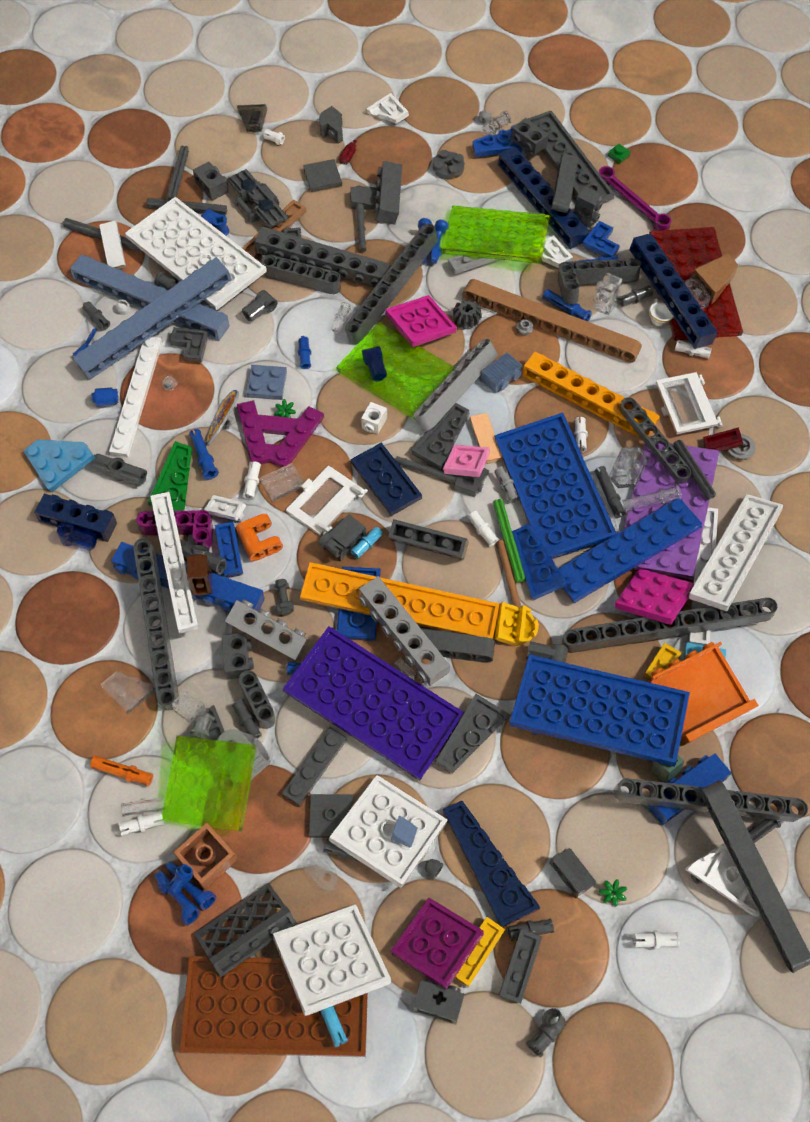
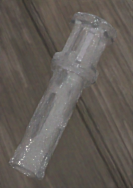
(661, 496)

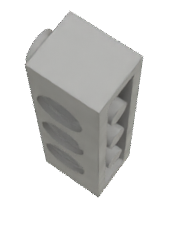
(237, 619)

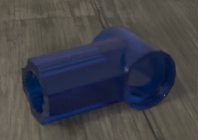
(374, 360)
(76, 537)

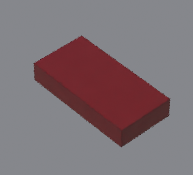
(724, 440)

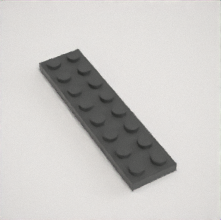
(561, 142)

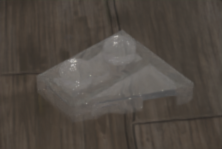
(127, 691)

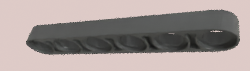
(651, 441)

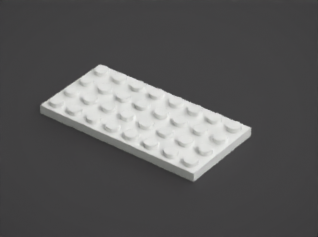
(186, 242)

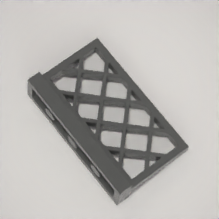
(253, 938)

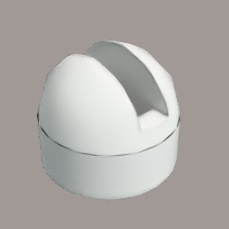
(122, 307)

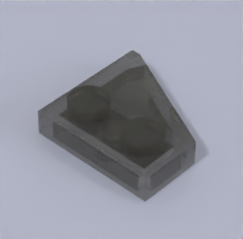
(253, 116)

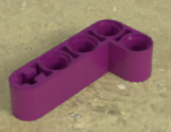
(147, 525)

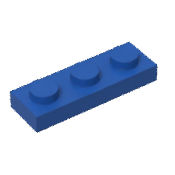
(229, 548)

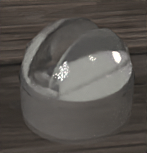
(169, 383)

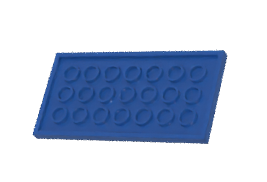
(555, 485)
(601, 710)

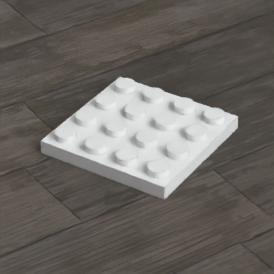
(370, 825)
(331, 959)

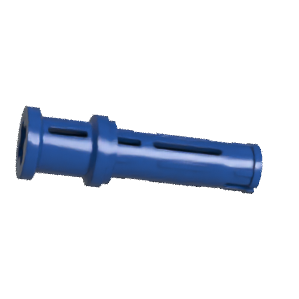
(572, 309)
(205, 460)

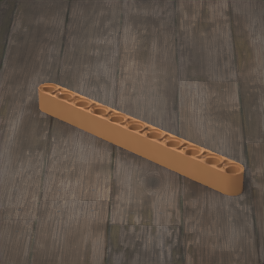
(552, 320)

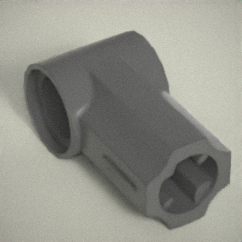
(263, 303)
(554, 652)

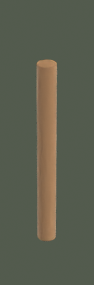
(508, 573)

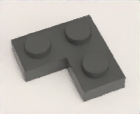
(193, 340)

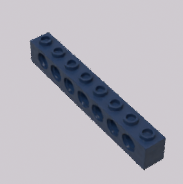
(540, 195)
(673, 291)

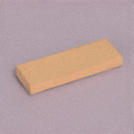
(485, 436)

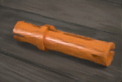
(130, 773)

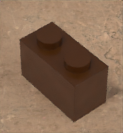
(199, 574)

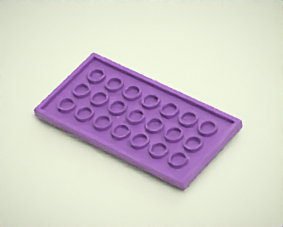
(682, 556)

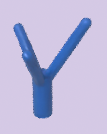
(86, 344)

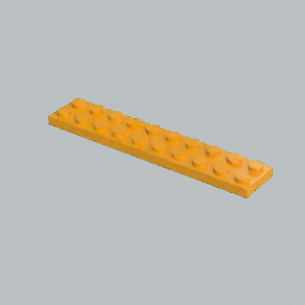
(425, 605)

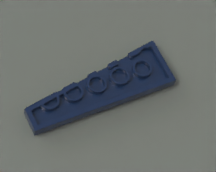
(498, 881)

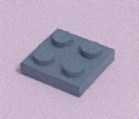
(266, 382)

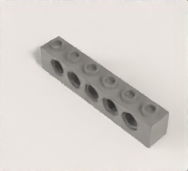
(377, 590)

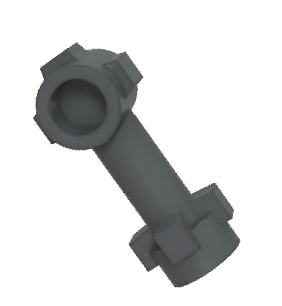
(285, 606)

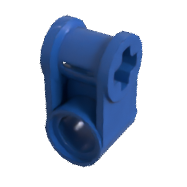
(217, 220)

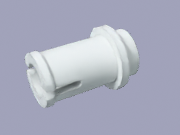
(276, 137)

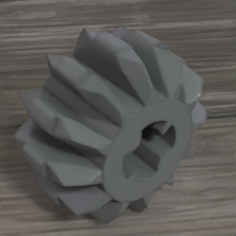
(467, 313)

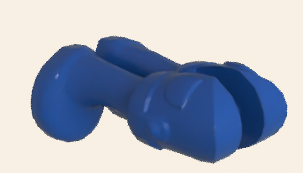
(441, 227)
(189, 911)

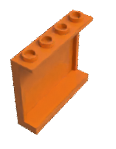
(713, 688)

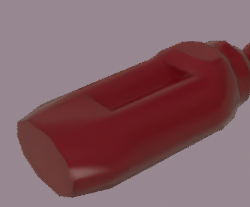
(348, 152)

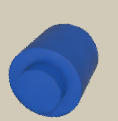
(105, 396)

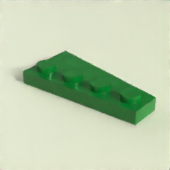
(175, 476)

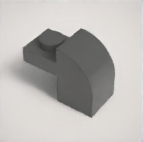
(330, 124)

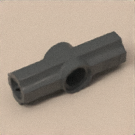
(119, 469)
(216, 562)

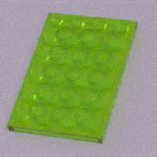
(496, 234)
(410, 370)

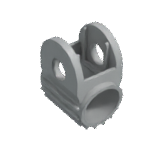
(261, 755)

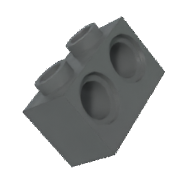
(529, 136)
(233, 656)

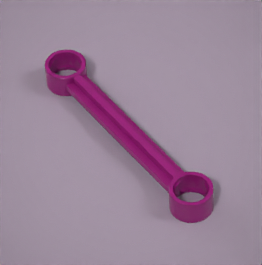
(635, 200)

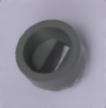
(433, 867)

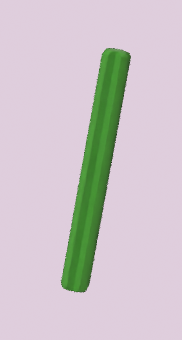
(508, 538)

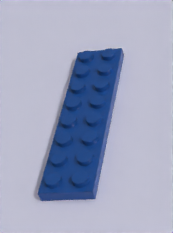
(628, 549)

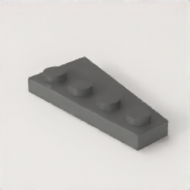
(439, 440)

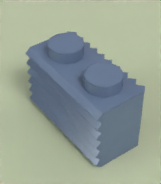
(501, 372)

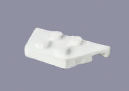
(722, 875)

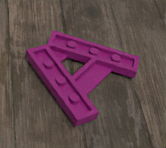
(296, 432)

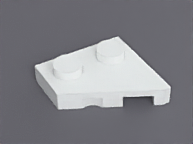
(388, 109)
(555, 253)

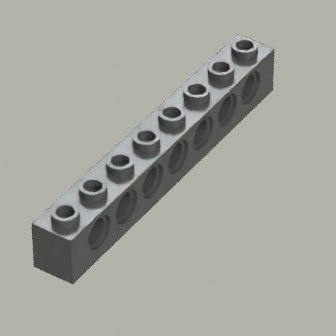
(347, 264)

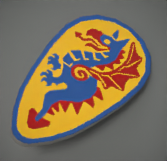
(222, 416)

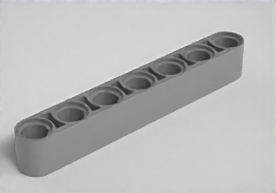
(455, 385)

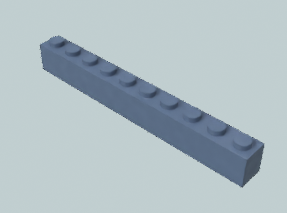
(141, 293)
(152, 318)

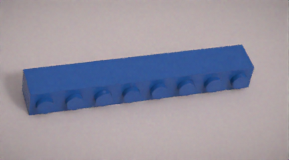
(224, 589)

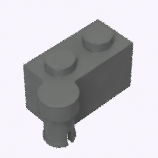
(343, 537)

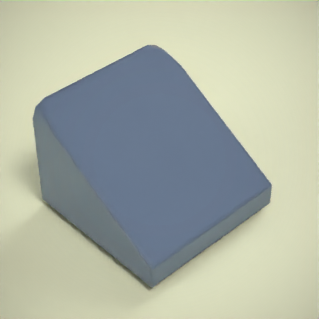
(404, 832)

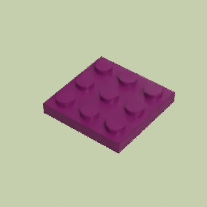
(437, 943)

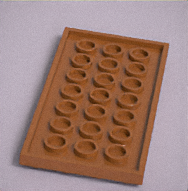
(260, 1014)

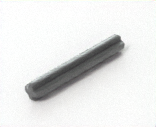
(696, 472)

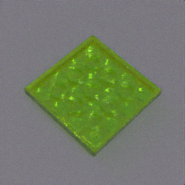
(209, 783)

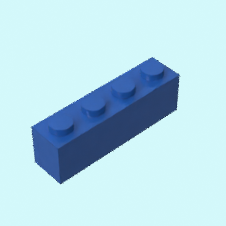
(706, 773)

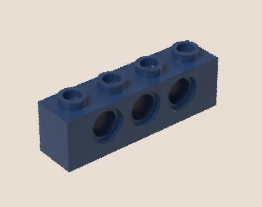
(50, 505)

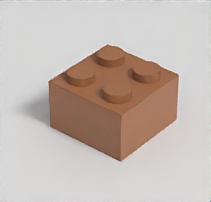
(206, 855)

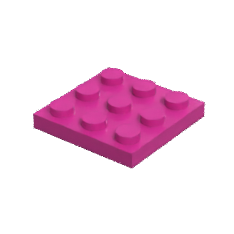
(420, 321)
(654, 596)

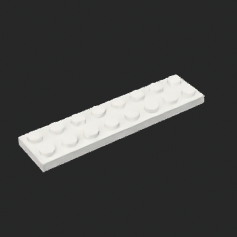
(736, 552)

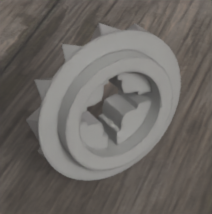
(748, 451)

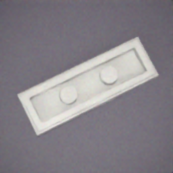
(112, 245)

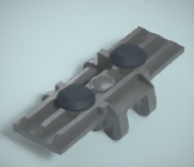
(252, 192)

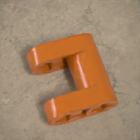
(253, 546)

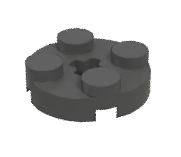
(455, 162)

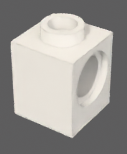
(376, 412)

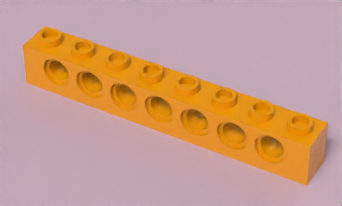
(578, 389)

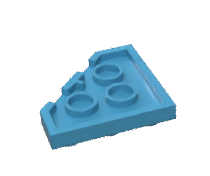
(58, 460)

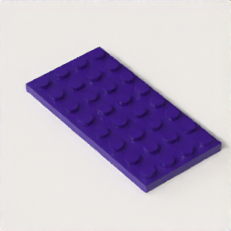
(373, 702)

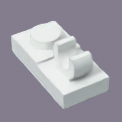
(225, 508)

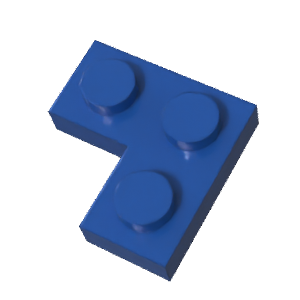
(598, 240)

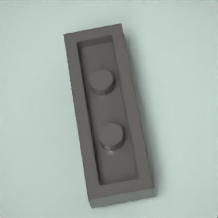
(520, 966)

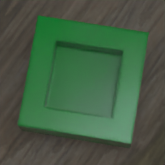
(619, 153)

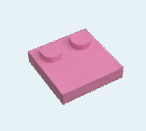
(466, 460)

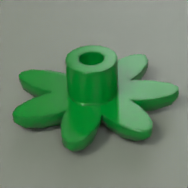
(284, 407)
(613, 895)

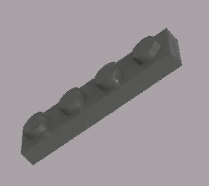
(314, 766)

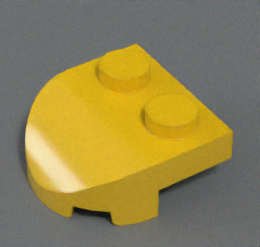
(515, 625)

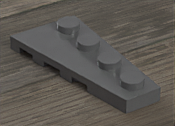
(472, 730)

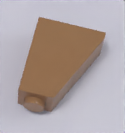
(716, 275)

